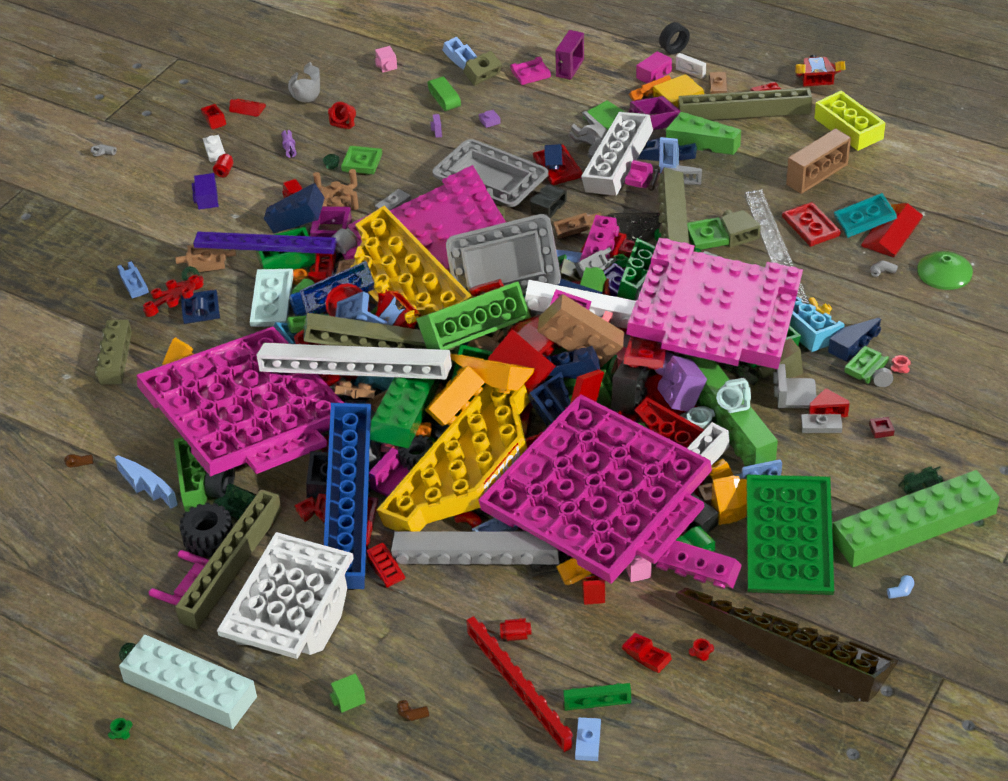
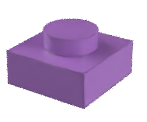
(489, 118)
(436, 125)

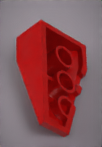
(668, 423)

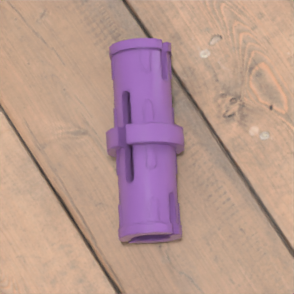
(288, 143)

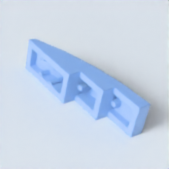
(143, 479)

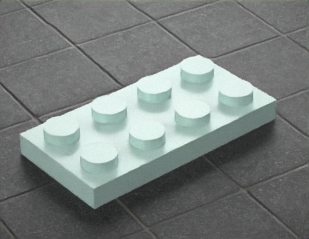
(271, 297)

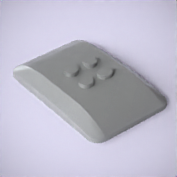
(504, 174)
(507, 252)

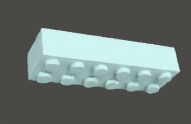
(188, 681)

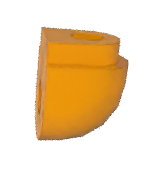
(720, 470)

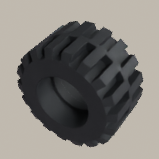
(205, 528)

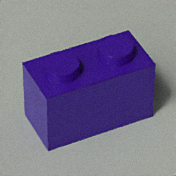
(205, 191)

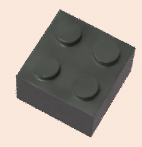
(628, 388)

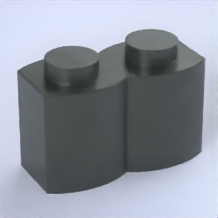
(548, 200)

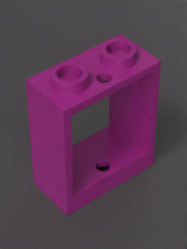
(570, 53)
(665, 111)
(331, 215)

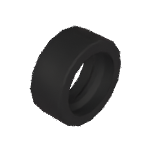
(668, 32)
(216, 485)

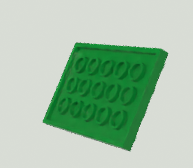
(789, 534)

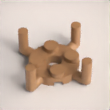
(339, 194)

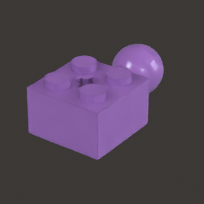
(680, 382)

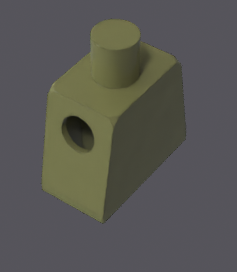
(740, 227)
(790, 357)

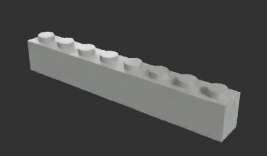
(472, 548)

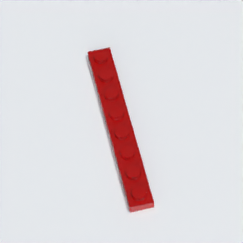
(522, 687)

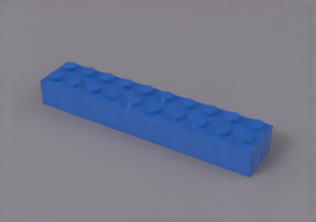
(348, 486)

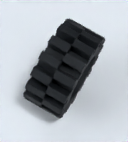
(418, 444)

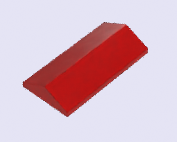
(892, 235)

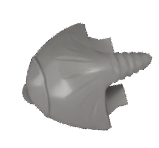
(305, 89)
(594, 131)

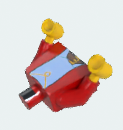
(818, 71)
(395, 307)

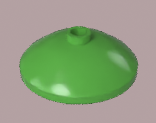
(945, 270)

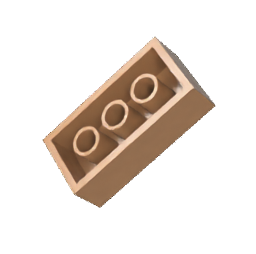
(818, 161)
(577, 327)

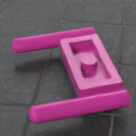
(200, 563)

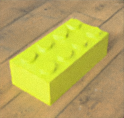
(851, 118)

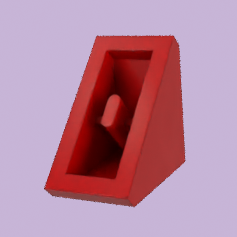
(829, 403)
(593, 590)

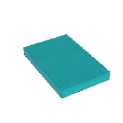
(865, 215)

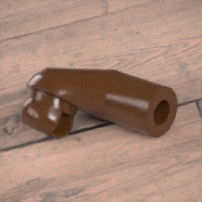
(75, 460)
(409, 713)

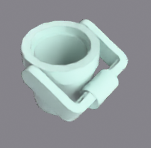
(733, 393)
(700, 416)

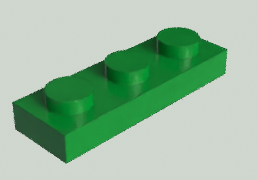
(597, 696)

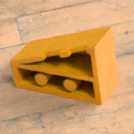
(455, 396)

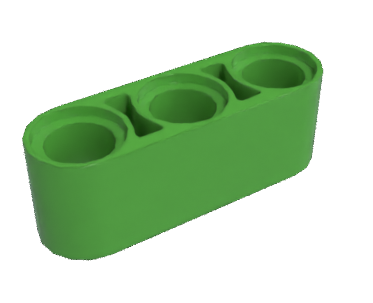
(444, 93)

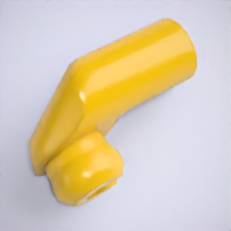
(825, 308)

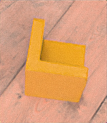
(571, 571)

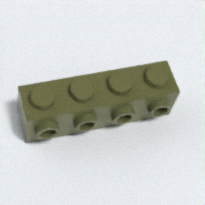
(113, 352)

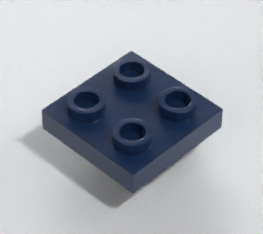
(200, 307)

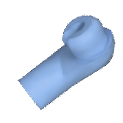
(903, 589)

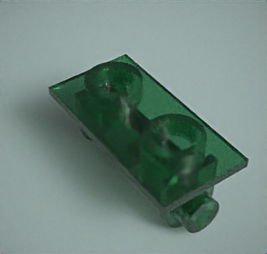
(913, 481)

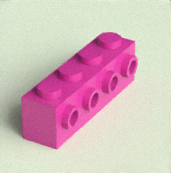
(601, 236)
(701, 564)

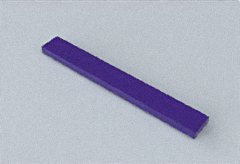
(265, 242)

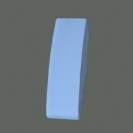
(458, 52)
(668, 153)

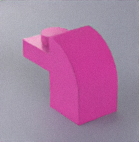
(639, 174)

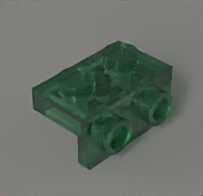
(235, 500)

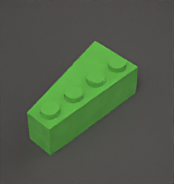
(704, 133)
(190, 475)

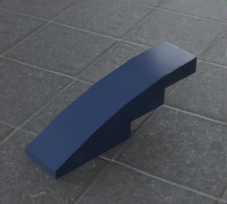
(652, 151)

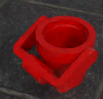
(340, 114)

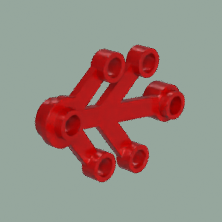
(173, 294)

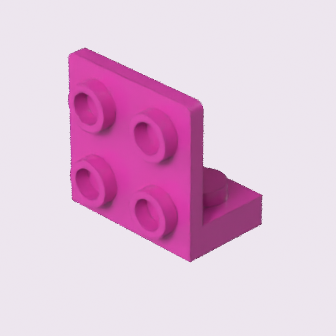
(387, 473)

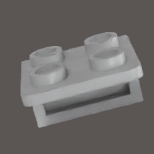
(793, 391)

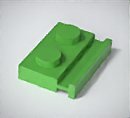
(865, 364)

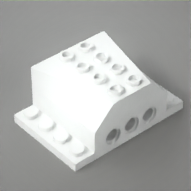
(290, 598)

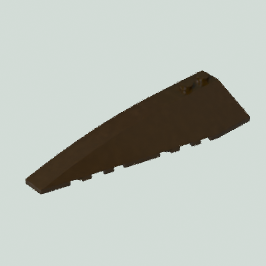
(845, 667)

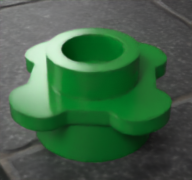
(118, 724)

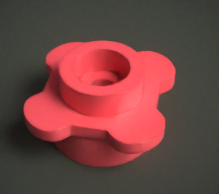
(900, 364)

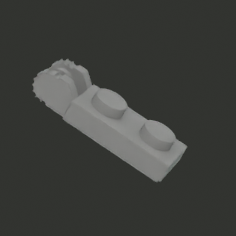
(596, 260)

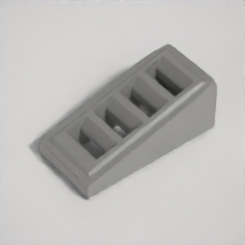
(690, 170)

